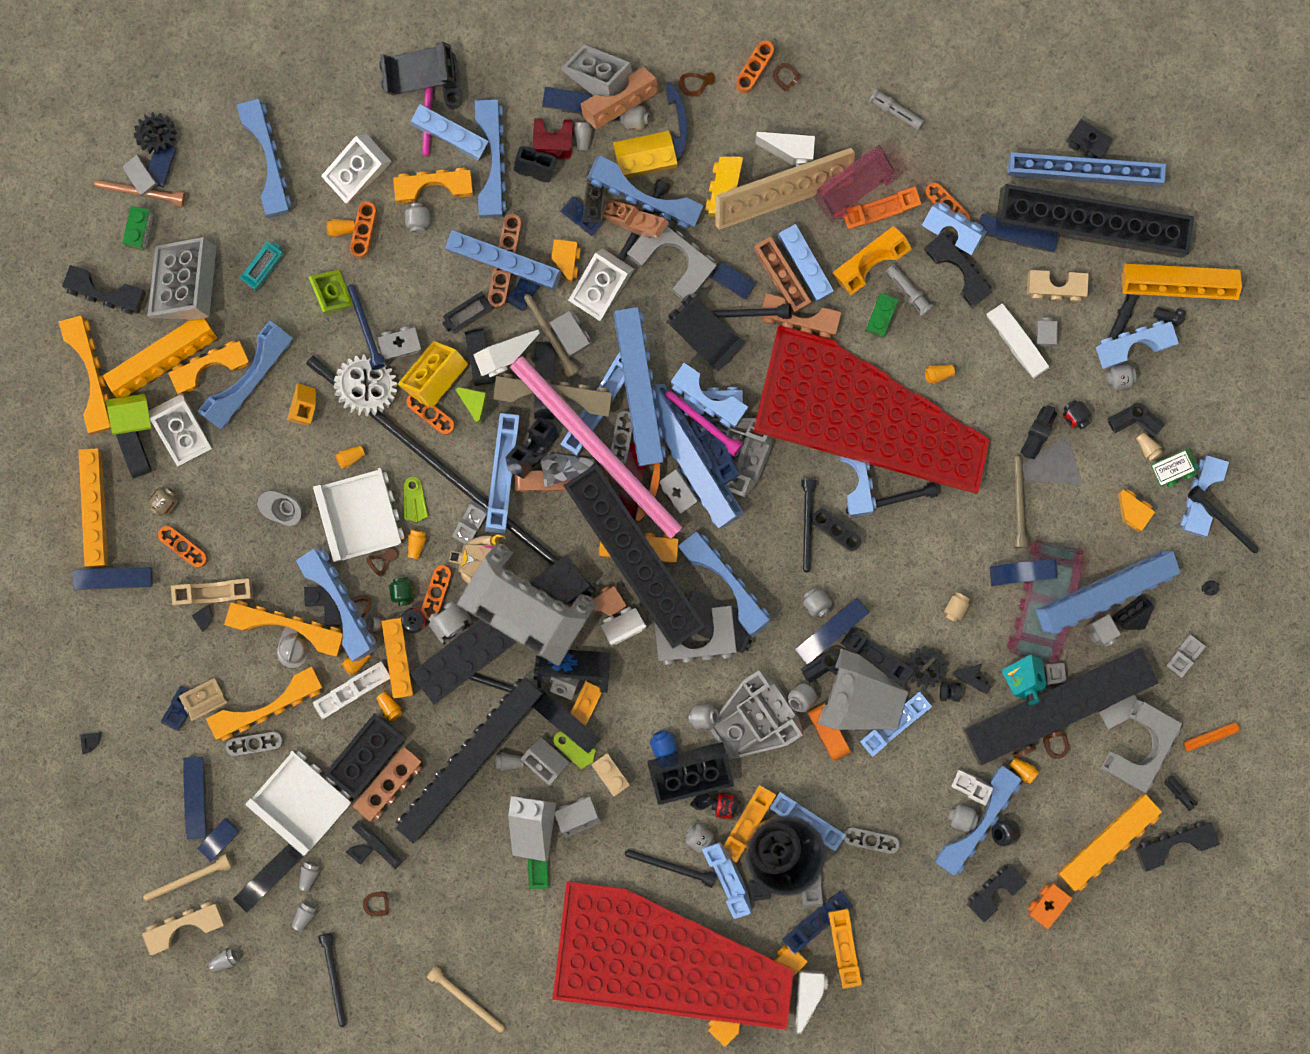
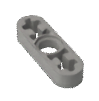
(616, 432)
(268, 736)
(883, 848)

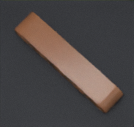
(507, 233)
(535, 483)

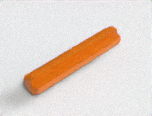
(1212, 736)

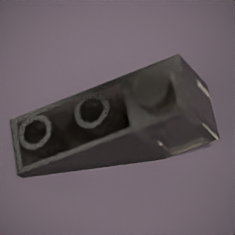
(593, 202)

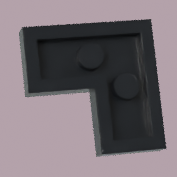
(320, 597)

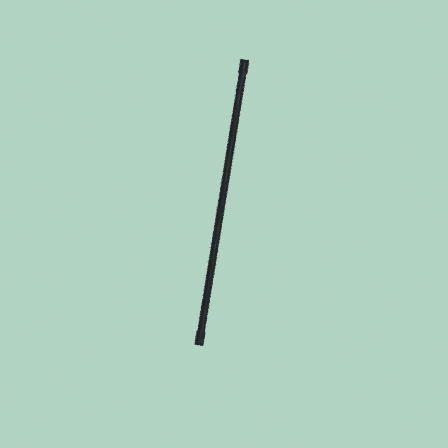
(321, 369)

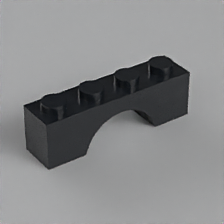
(943, 251)
(126, 297)
(1153, 854)

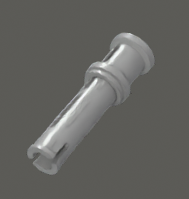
(889, 105)
(914, 297)

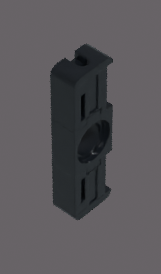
(377, 844)

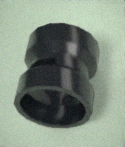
(955, 692)

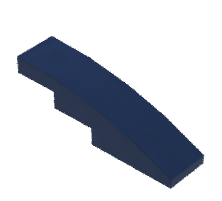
(565, 100)
(1020, 237)
(112, 578)
(832, 630)
(194, 797)

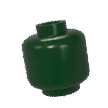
(402, 591)

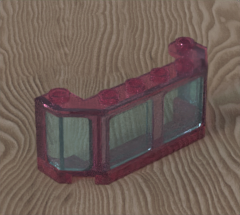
(1029, 633)

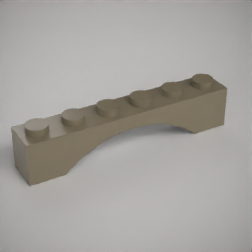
(594, 402)

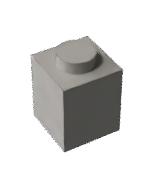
(1046, 333)

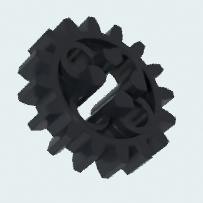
(145, 130)
(936, 667)

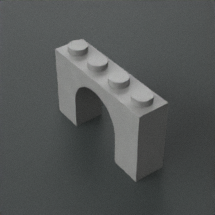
(699, 266)
(722, 642)
(1163, 732)

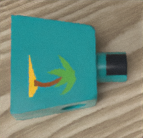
(1026, 678)

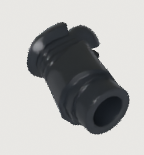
(1167, 316)

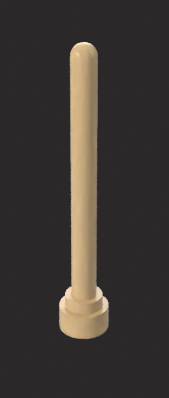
(223, 863)
(437, 976)

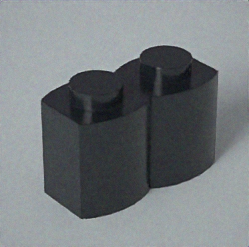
(534, 164)

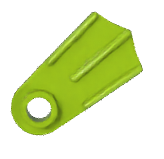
(414, 501)
(573, 751)

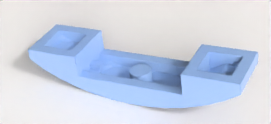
(911, 711)
(787, 807)
(730, 879)

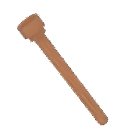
(177, 198)

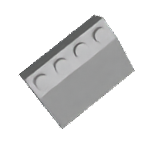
(182, 280)

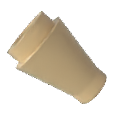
(1149, 447)

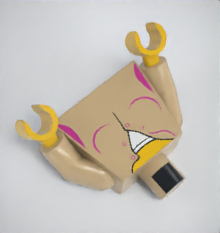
(473, 555)

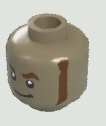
(163, 501)

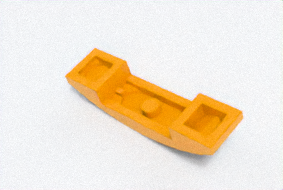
(749, 819)
(844, 948)

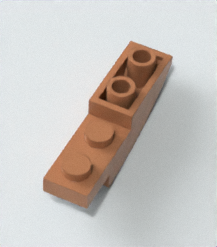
(634, 220)

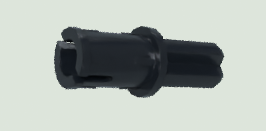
(1210, 587)
(1180, 793)

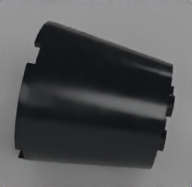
(797, 861)

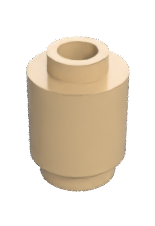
(957, 607)

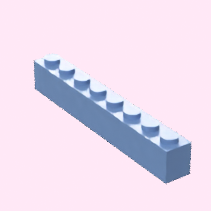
(1086, 169)
(638, 386)
(695, 461)
(1108, 591)

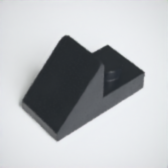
(968, 676)

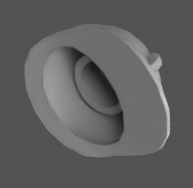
(280, 507)
(293, 648)

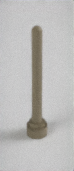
(570, 367)
(1020, 539)

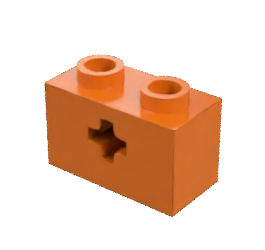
(1047, 916)

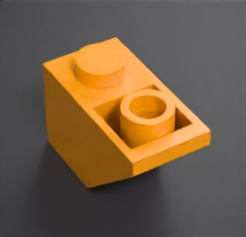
(564, 258)
(302, 405)
(1133, 511)

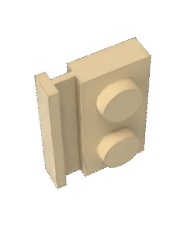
(202, 699)

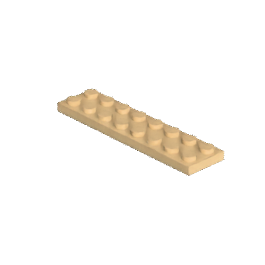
(778, 189)

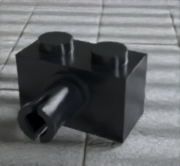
(1088, 140)

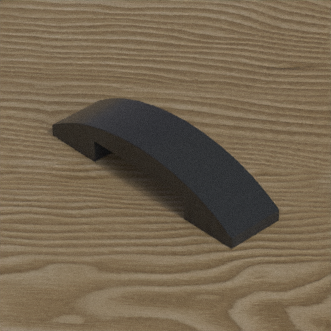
(545, 367)
(878, 657)
(566, 723)
(267, 878)

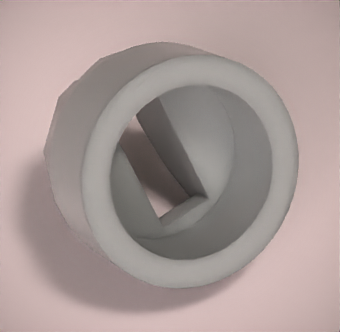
(374, 624)

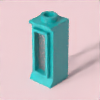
(262, 265)

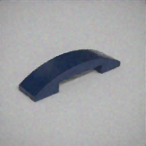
(674, 98)
(717, 451)
(1023, 572)
(815, 923)

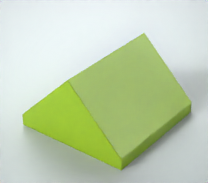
(331, 291)
(474, 401)
(128, 414)

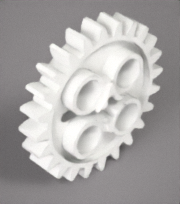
(347, 385)

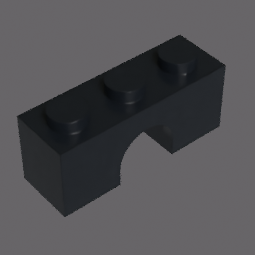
(523, 459)
(982, 903)

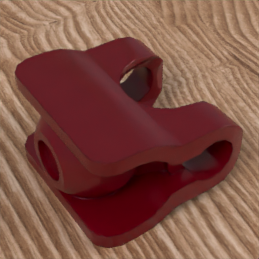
(556, 144)

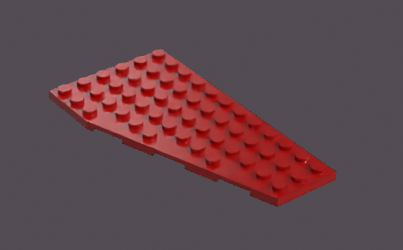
(852, 409)
(650, 959)

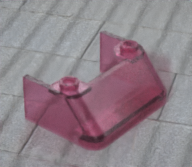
(854, 183)

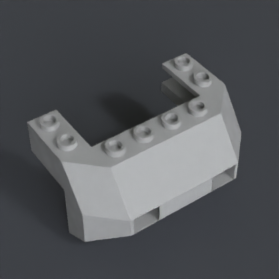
(523, 610)

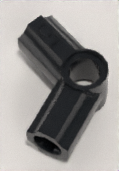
(1125, 418)
(1039, 432)
(818, 667)

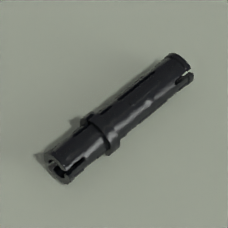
(1123, 316)

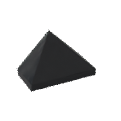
(1135, 614)

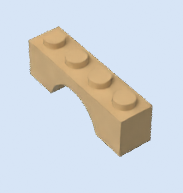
(212, 592)
(161, 937)

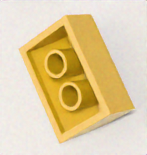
(645, 154)
(726, 178)
(433, 373)

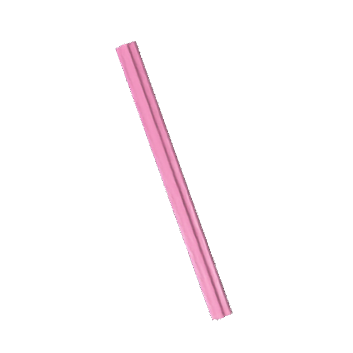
(596, 447)

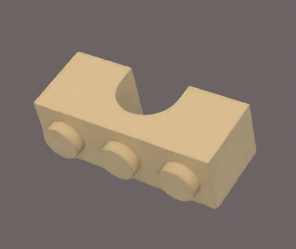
(1040, 286)

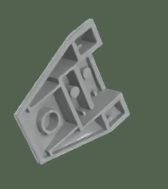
(750, 458)
(862, 697)
(756, 718)

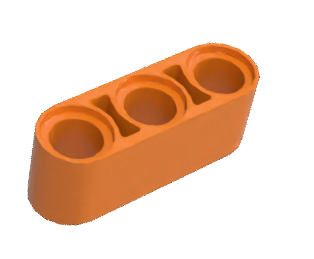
(756, 58)
(365, 240)
(830, 737)

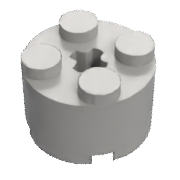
(450, 622)

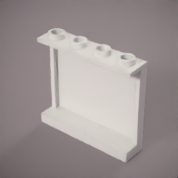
(358, 515)
(299, 802)

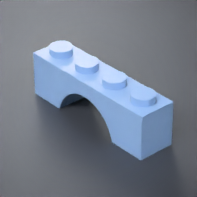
(439, 126)
(806, 263)
(1157, 338)
(728, 410)
(860, 500)
(1197, 520)

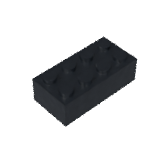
(365, 756)
(690, 773)

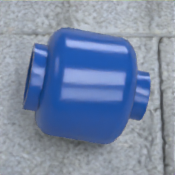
(663, 743)

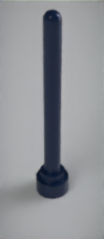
(376, 360)

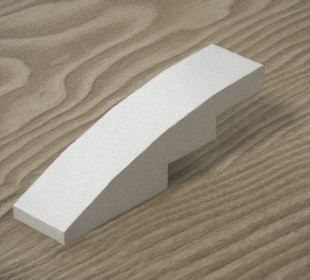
(1018, 341)
(351, 690)

